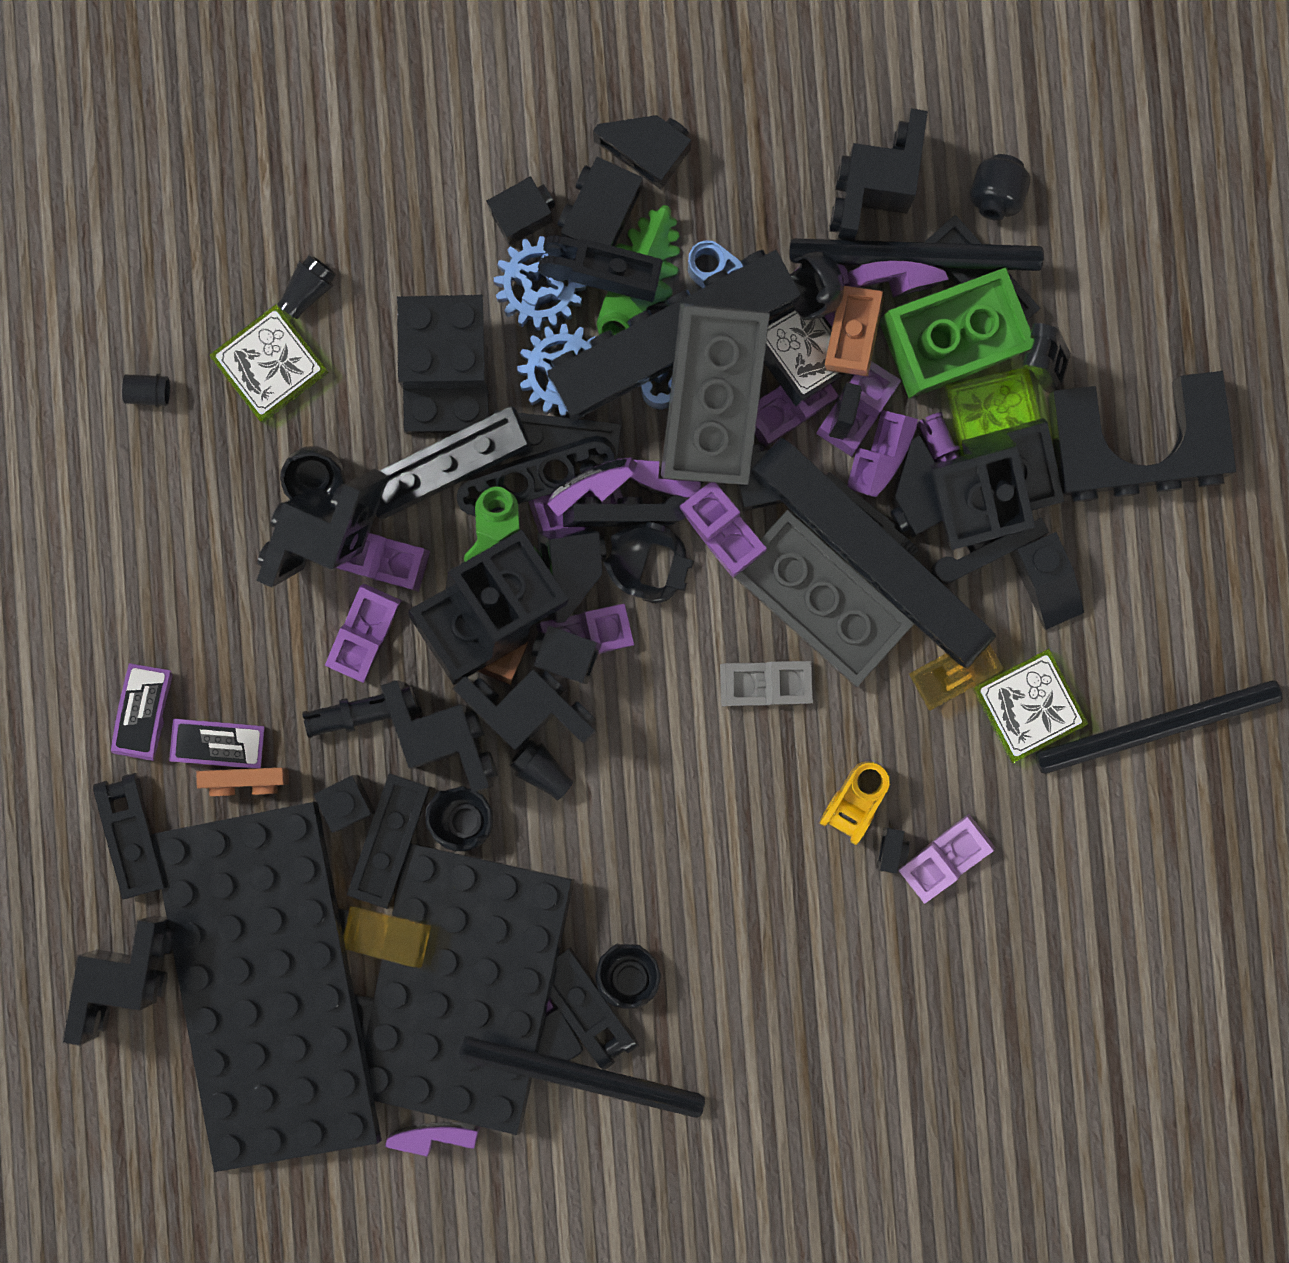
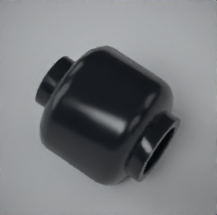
(1000, 187)

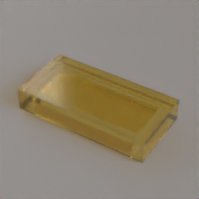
(386, 936)

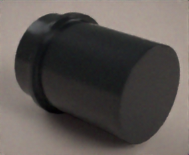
(146, 390)

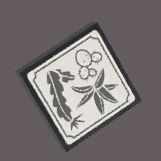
(798, 354)

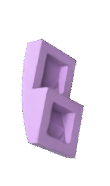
(946, 858)

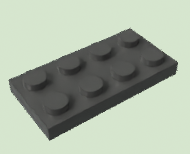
(714, 394)
(823, 599)

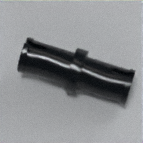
(345, 715)

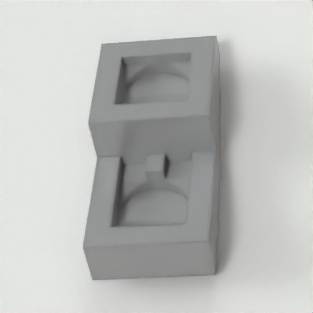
(766, 683)

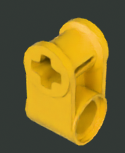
(855, 803)

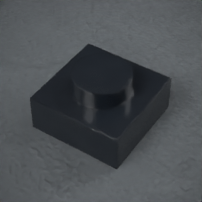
(892, 850)

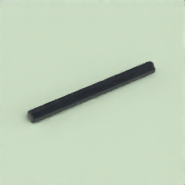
(932, 254)
(1159, 726)
(581, 1077)

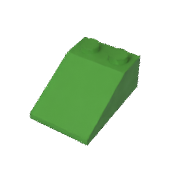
(956, 332)

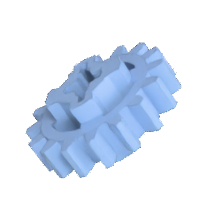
(531, 299)
(542, 361)

